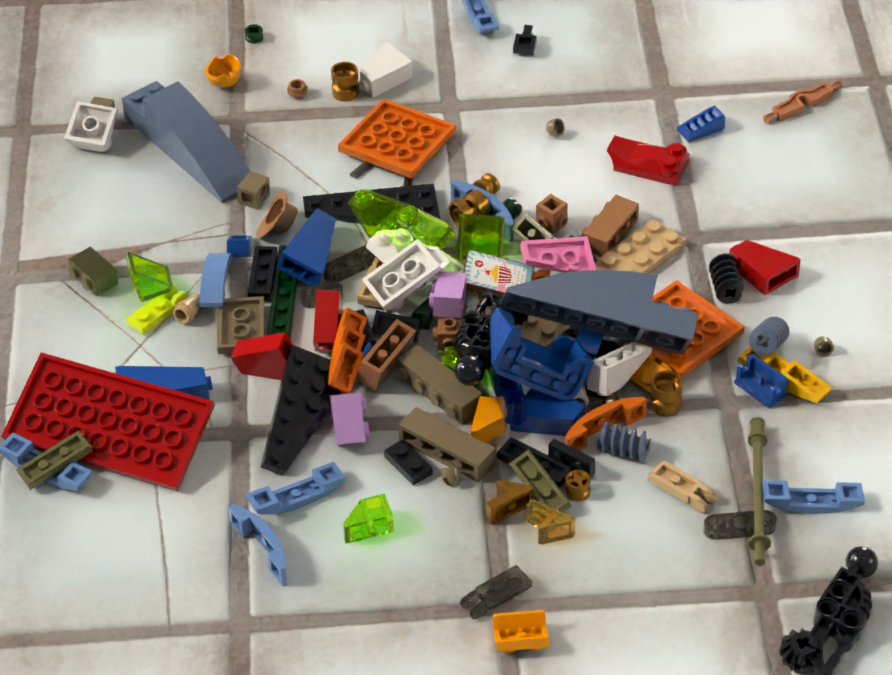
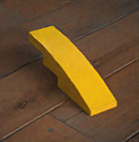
(800, 380)

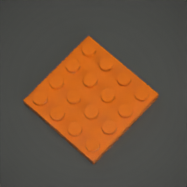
(397, 138)
(712, 331)

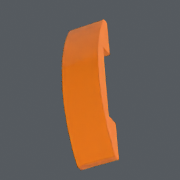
(625, 410)

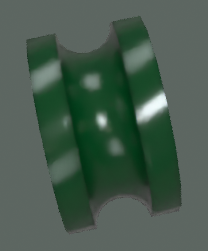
(254, 34)
(513, 207)

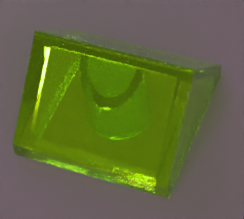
(481, 234)
(148, 277)

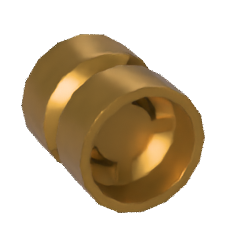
(345, 81)
(472, 203)
(666, 393)

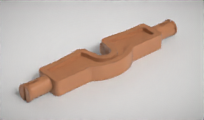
(794, 103)

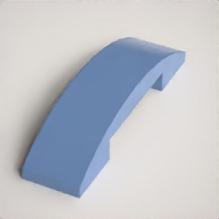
(480, 16)
(460, 189)
(214, 278)
(20, 451)
(298, 494)
(813, 500)
(249, 523)

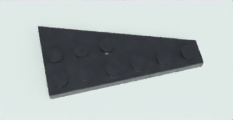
(337, 205)
(298, 409)

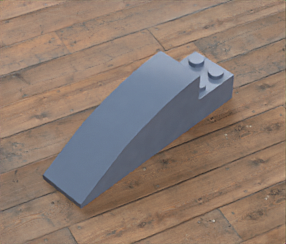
(187, 135)
(606, 304)

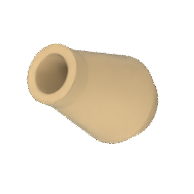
(187, 309)

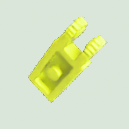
(155, 311)

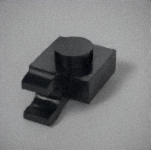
(525, 42)

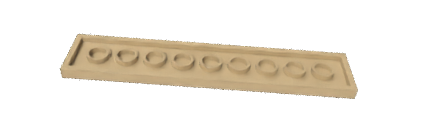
(638, 252)

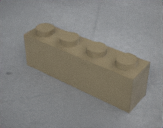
(437, 383)
(447, 444)

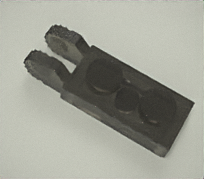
(496, 591)

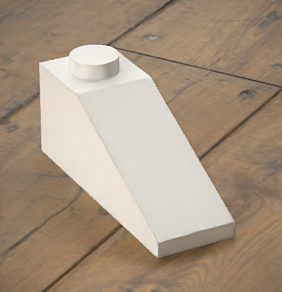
(616, 368)

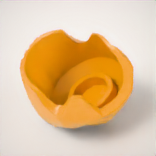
(223, 71)

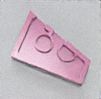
(559, 254)

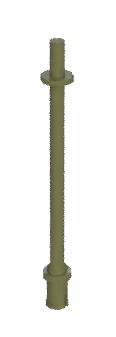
(758, 439)

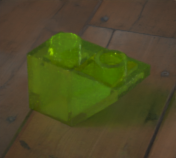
(368, 519)

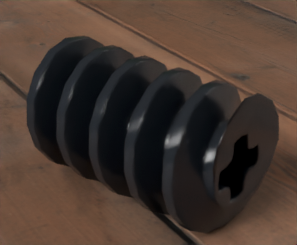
(726, 278)

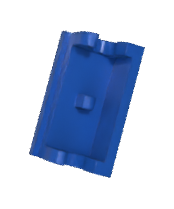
(761, 381)

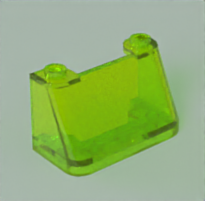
(384, 213)

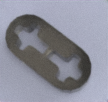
(310, 291)

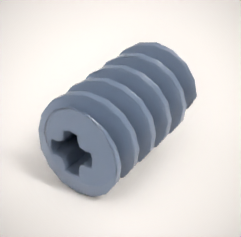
(769, 336)
(624, 442)

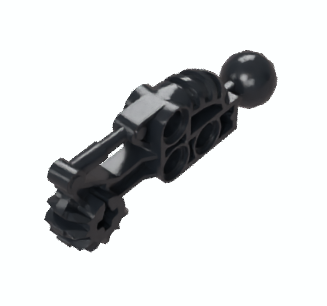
(474, 341)
(838, 613)

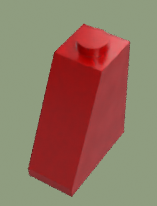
(765, 266)
(327, 319)
(262, 355)

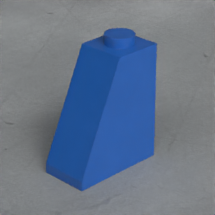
(549, 414)

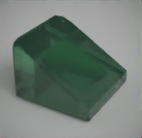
(425, 314)

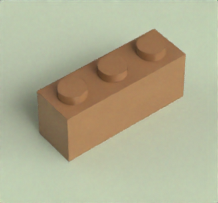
(611, 224)
(382, 357)

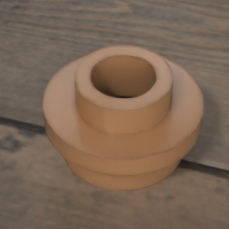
(297, 88)

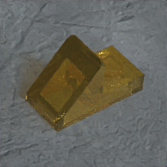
(552, 523)

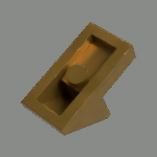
(510, 500)

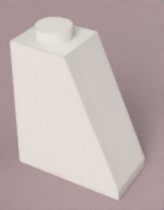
(385, 71)

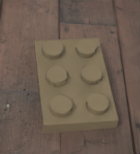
(238, 321)

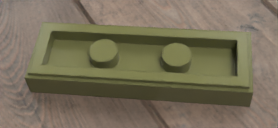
(54, 460)
(545, 489)

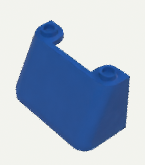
(550, 370)

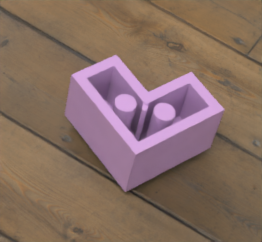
(449, 295)
(348, 418)

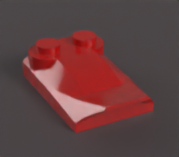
(648, 160)

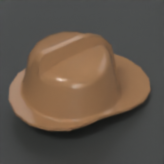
(279, 216)

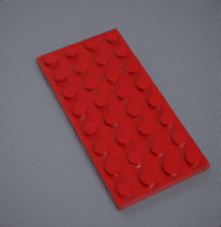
(127, 421)

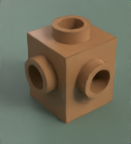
(552, 213)
(446, 332)

